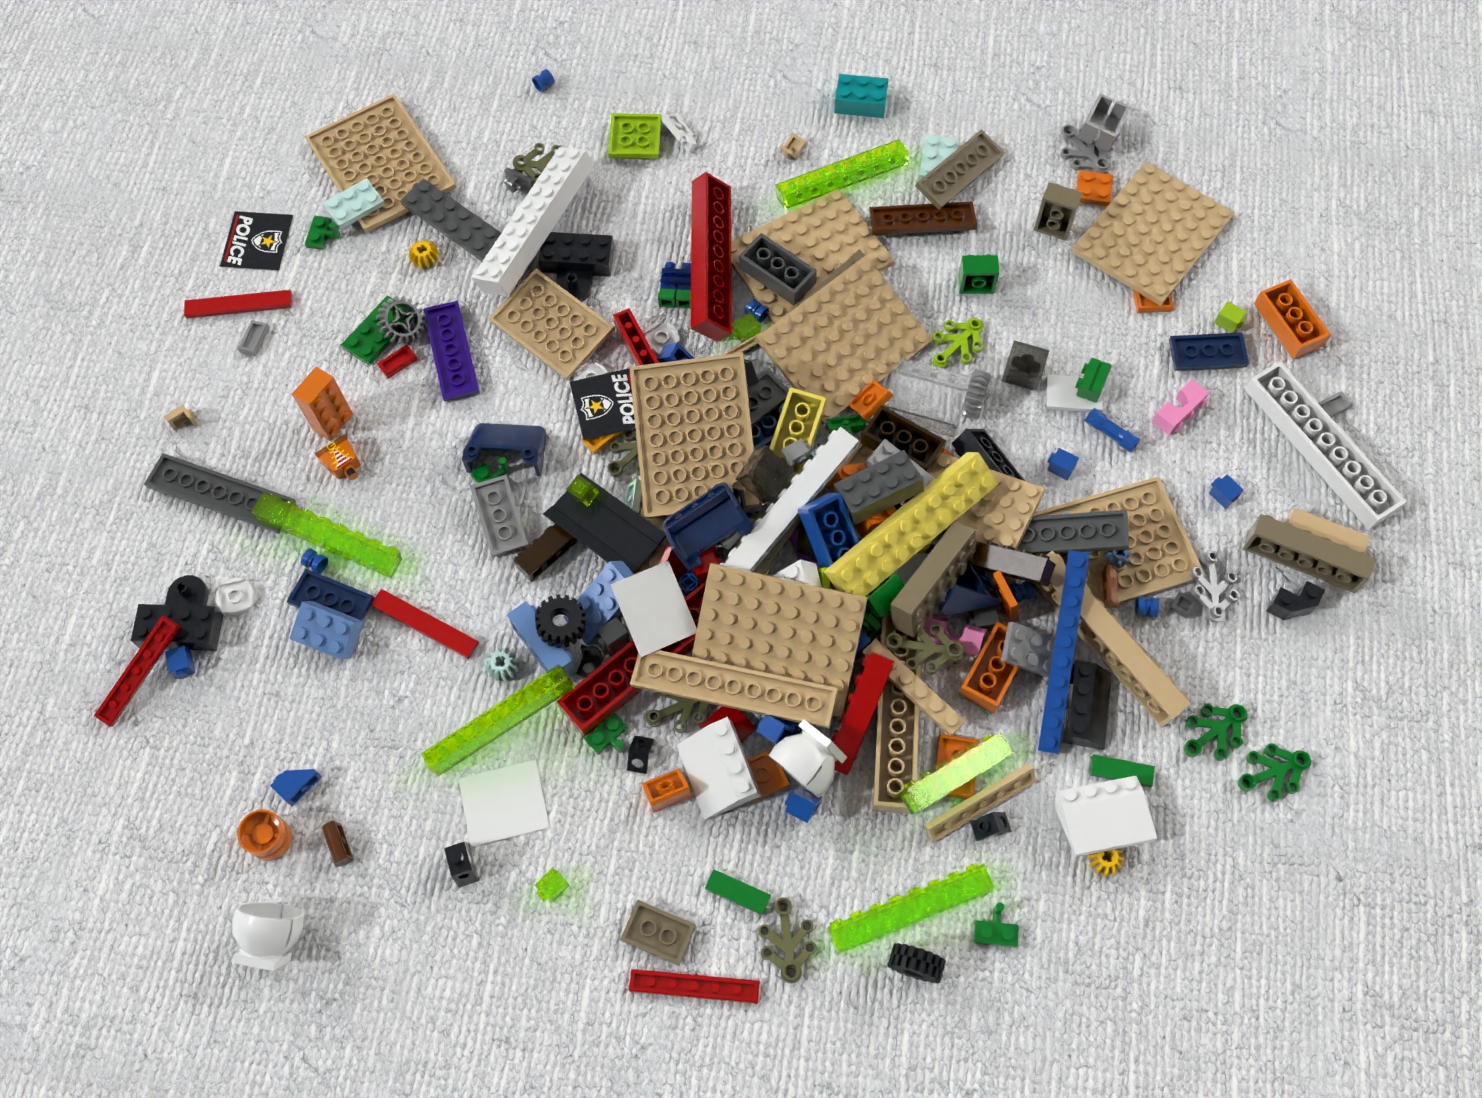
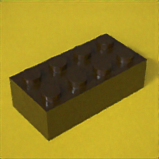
(905, 435)

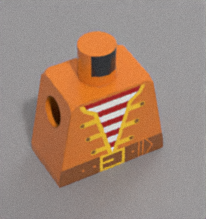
(339, 458)

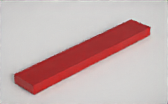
(238, 304)
(424, 623)
(137, 671)
(694, 986)

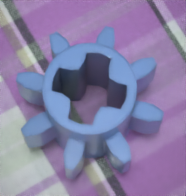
(1118, 560)

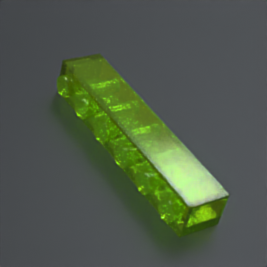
(955, 773)

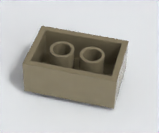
(1058, 211)

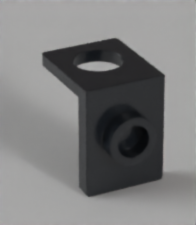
(749, 509)
(590, 655)
(639, 749)
(990, 825)

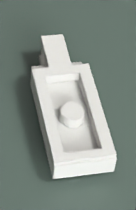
(680, 131)

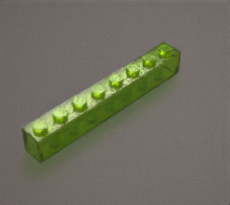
(842, 174)
(327, 535)
(498, 720)
(910, 908)

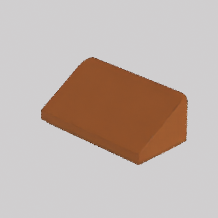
(1110, 587)

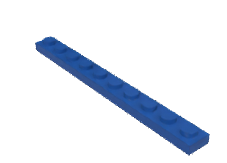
(1063, 652)

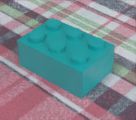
(861, 95)

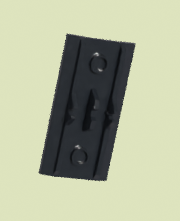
(607, 527)

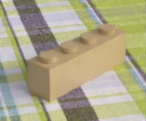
(1328, 529)

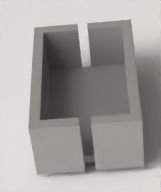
(1100, 126)

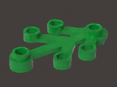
(1218, 729)
(1276, 769)

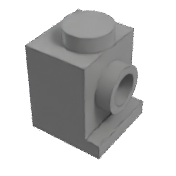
(796, 453)

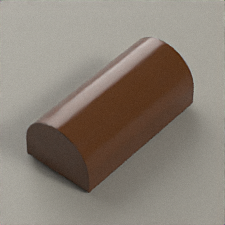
(337, 843)

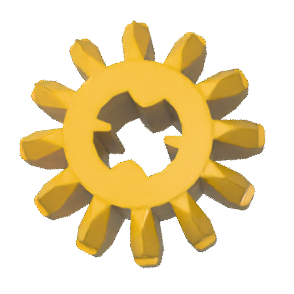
(423, 254)
(1106, 866)

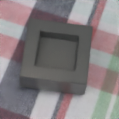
(1183, 605)

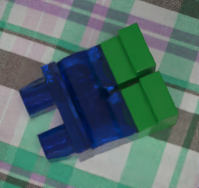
(672, 280)

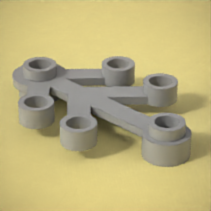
(1099, 164)
(1209, 560)

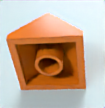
(666, 790)

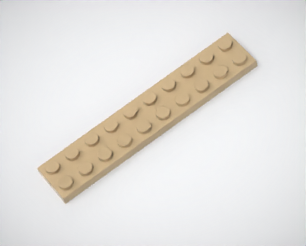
(735, 687)

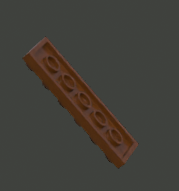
(922, 218)

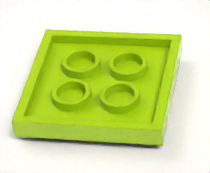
(635, 136)

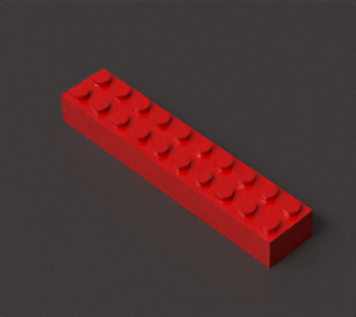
(711, 258)
(609, 685)

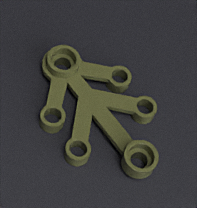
(528, 163)
(627, 458)
(928, 648)
(683, 704)
(787, 945)

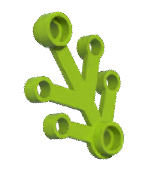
(959, 340)

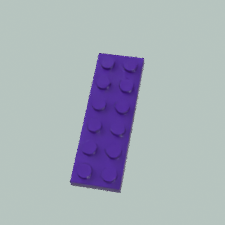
(451, 351)

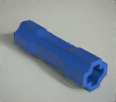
(1101, 422)

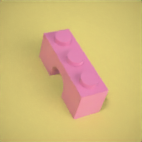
(1171, 418)
(971, 640)

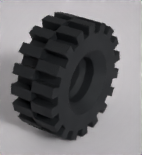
(560, 634)
(916, 963)

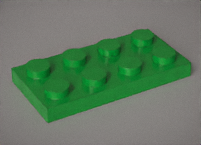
(366, 340)

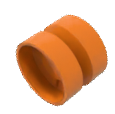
(264, 835)

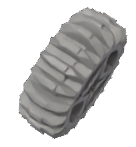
(405, 326)
(976, 394)

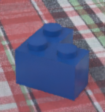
(777, 728)

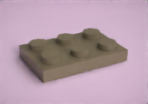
(658, 932)

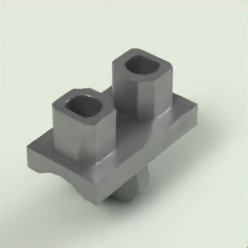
(517, 181)

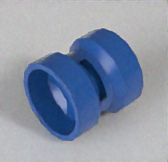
(543, 80)
(757, 310)
(314, 561)
(691, 586)
(1022, 591)
(1147, 607)

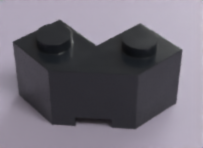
(1288, 605)

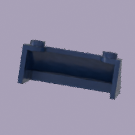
(523, 438)
(705, 524)
(970, 592)

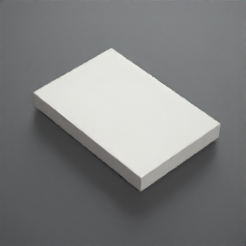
(1062, 395)

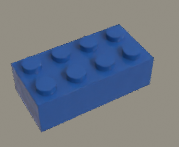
(828, 528)

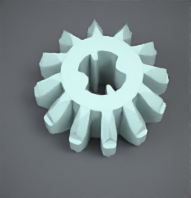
(501, 657)

